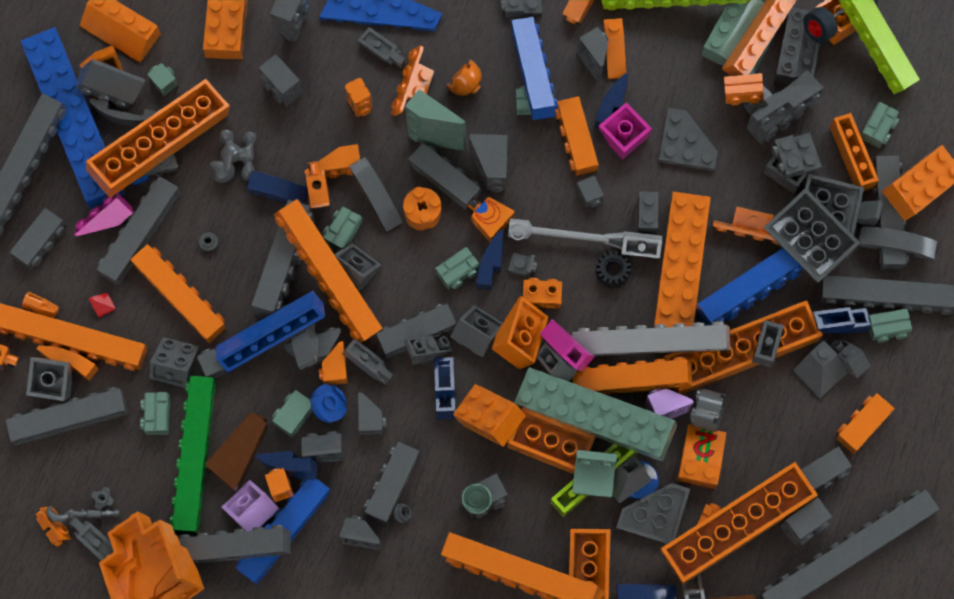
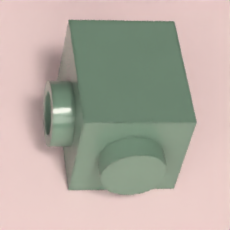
(162, 78)

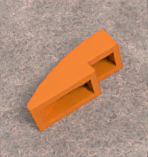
(77, 362)

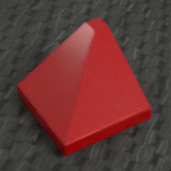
(102, 304)

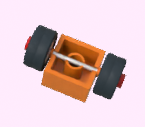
(828, 22)

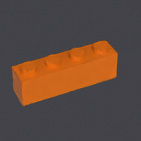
(577, 136)
(853, 152)

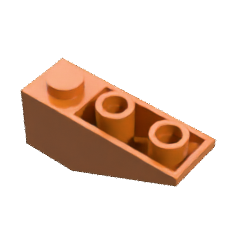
(339, 161)

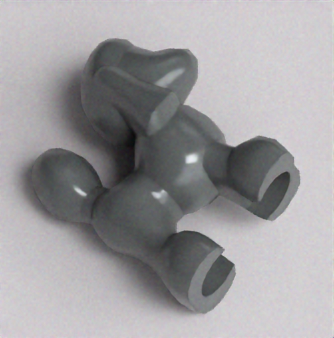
(231, 153)

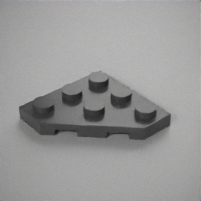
(686, 143)
(656, 514)

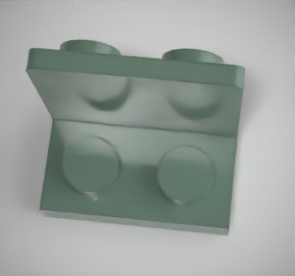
(594, 473)

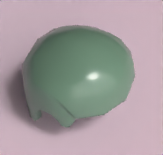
(476, 498)

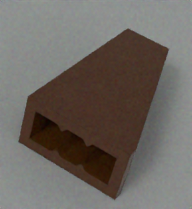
(236, 454)

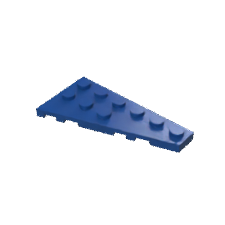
(383, 12)

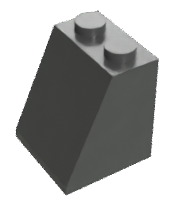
(491, 159)

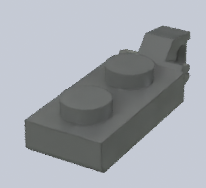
(381, 47)
(367, 361)
(92, 538)

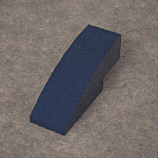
(612, 100)
(276, 188)
(490, 262)
(842, 320)
(444, 388)
(294, 466)
(645, 591)

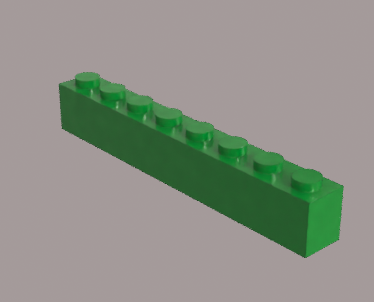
(194, 454)

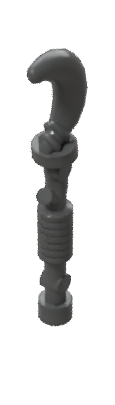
(89, 513)

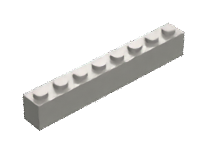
(655, 340)

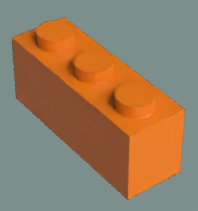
(864, 423)

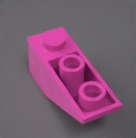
(108, 215)
(567, 346)

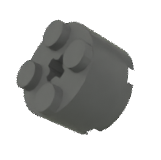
(708, 410)

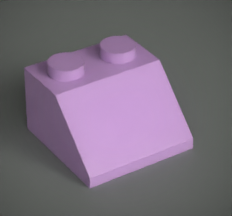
(668, 403)
(250, 507)

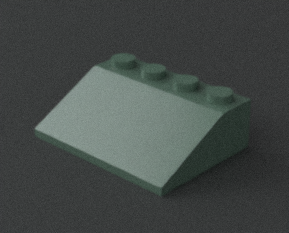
(730, 30)
(434, 123)

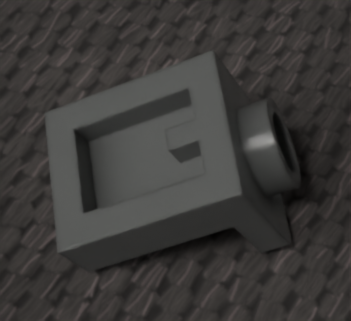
(522, 265)

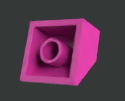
(625, 130)

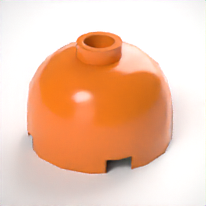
(466, 80)

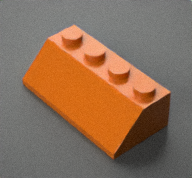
(120, 27)
(591, 557)

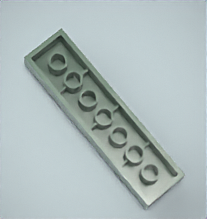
(597, 414)

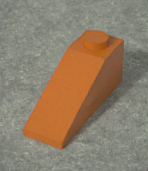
(616, 48)

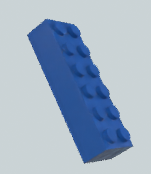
(748, 288)

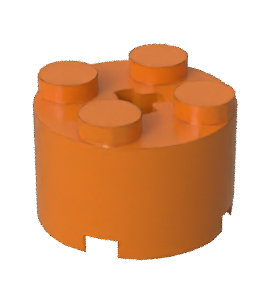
(418, 199)

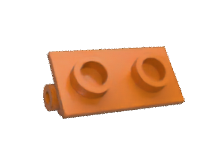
(58, 531)

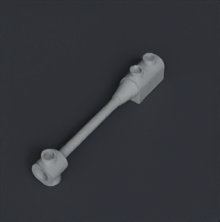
(630, 242)

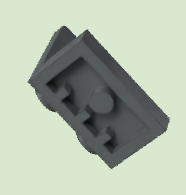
(172, 362)

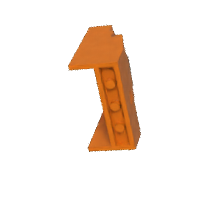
(148, 562)

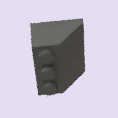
(109, 84)

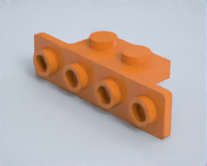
(415, 77)
(748, 222)

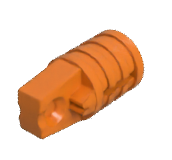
(39, 305)

